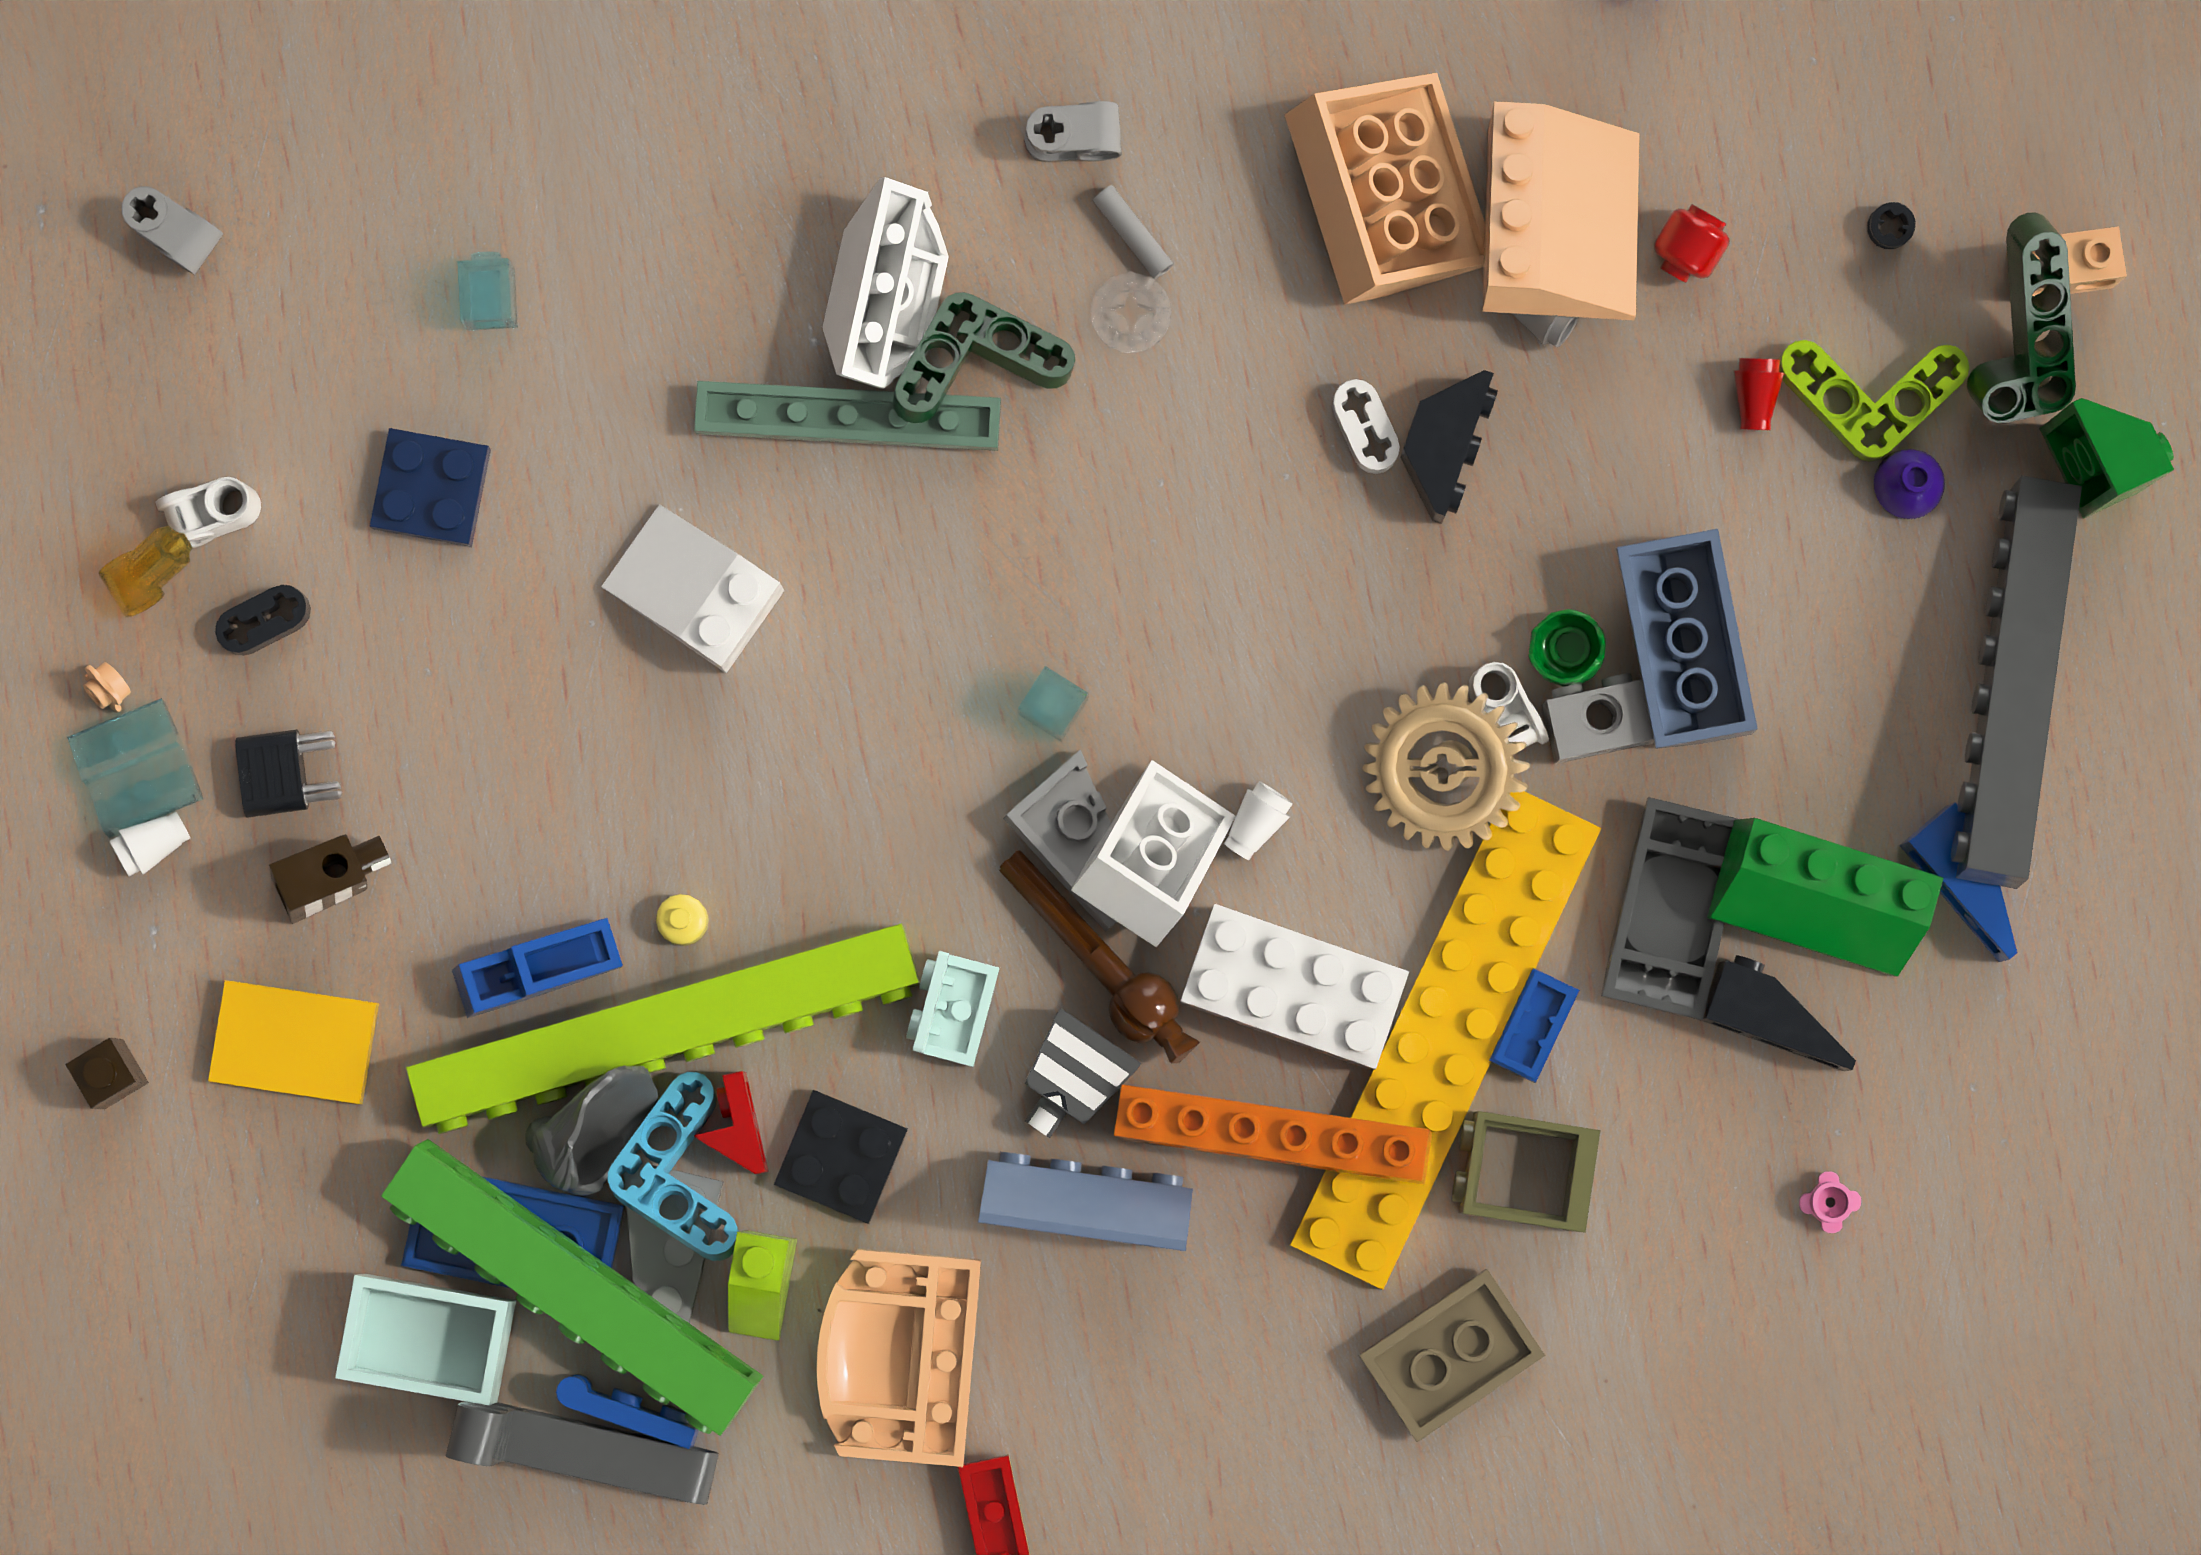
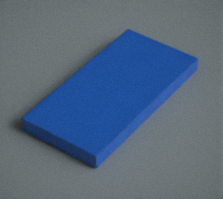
(586, 1221)

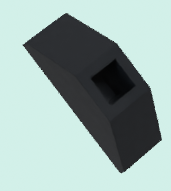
(1444, 440)

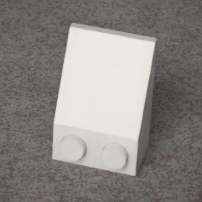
(693, 587)
(1154, 854)

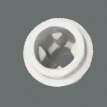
(1257, 820)
(149, 842)

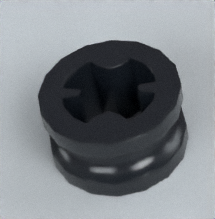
(1893, 210)

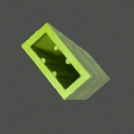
(759, 1283)

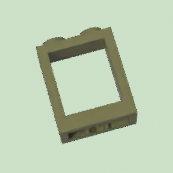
(1579, 1176)

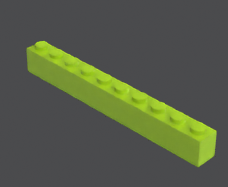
(664, 1026)

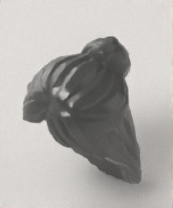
(591, 1130)

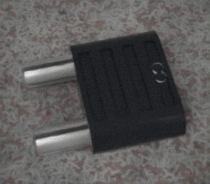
(274, 772)

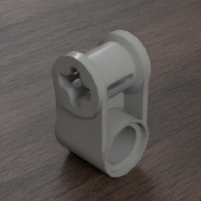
(1080, 131)
(175, 230)

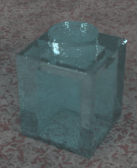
(487, 292)
(1053, 703)

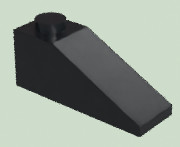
(1764, 1010)

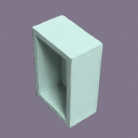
(425, 1339)

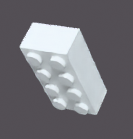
(1294, 987)

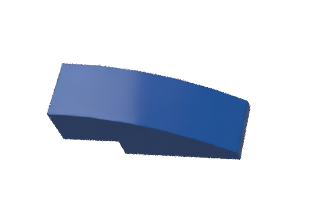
(536, 967)

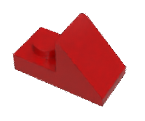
(743, 1139)

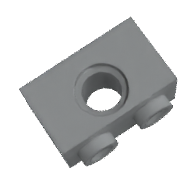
(1575, 738)

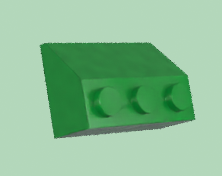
(2106, 453)

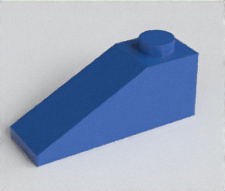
(1975, 902)

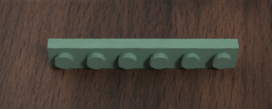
(842, 416)

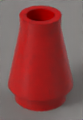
(1757, 391)

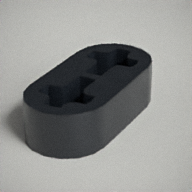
(257, 609)

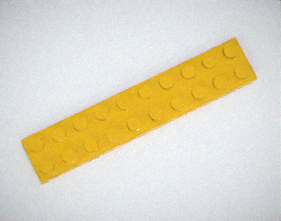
(1451, 1027)

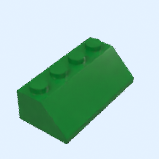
(1823, 896)

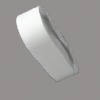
(1355, 431)

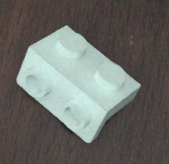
(953, 1008)

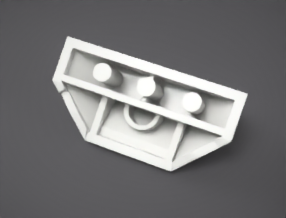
(884, 284)

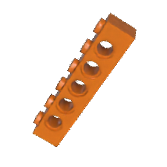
(1273, 1134)

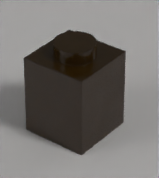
(106, 1073)

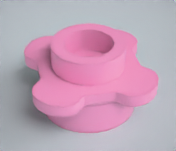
(1830, 1217)

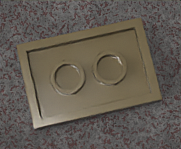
(1451, 1355)

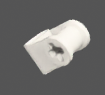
(200, 510)
(1515, 701)

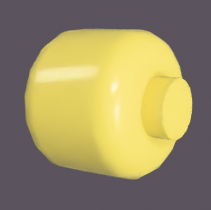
(682, 920)

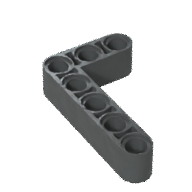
(580, 1450)

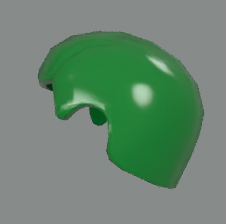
(1567, 647)

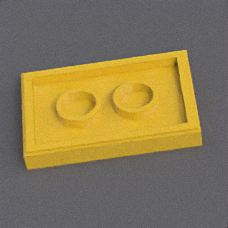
(293, 1042)

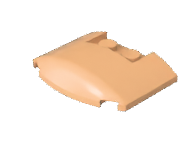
(899, 1356)

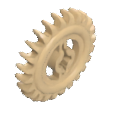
(1493, 766)

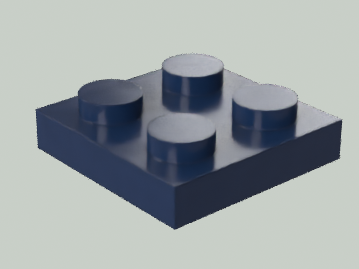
(430, 487)

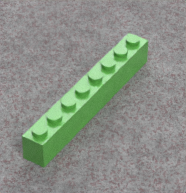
(571, 1287)

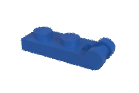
(626, 1410)

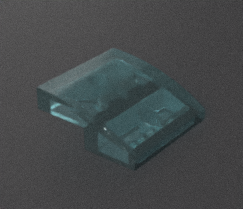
(135, 767)

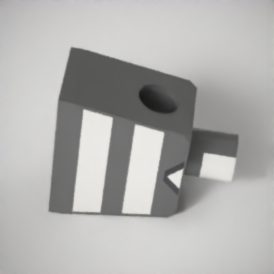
(1075, 1073)

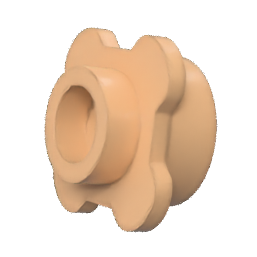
(106, 686)

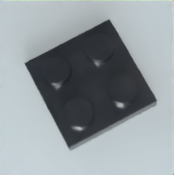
(841, 1156)

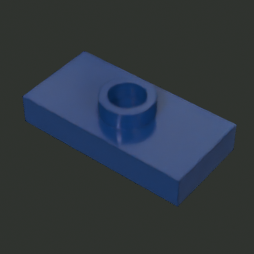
(1534, 1025)

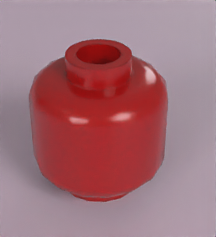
(1691, 243)

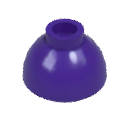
(1909, 483)

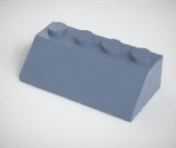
(1687, 640)
(1086, 1204)

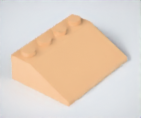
(1388, 186)
(1560, 214)

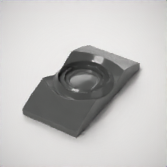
(1662, 938)

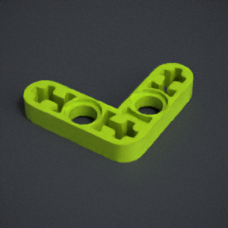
(1862, 409)

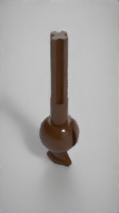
(1141, 1004)

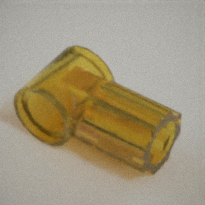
(139, 575)

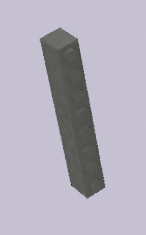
(2017, 682)

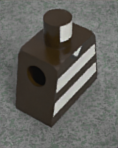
(307, 888)

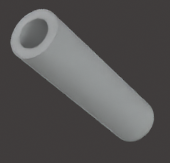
(1133, 232)

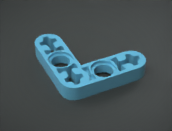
(660, 1184)

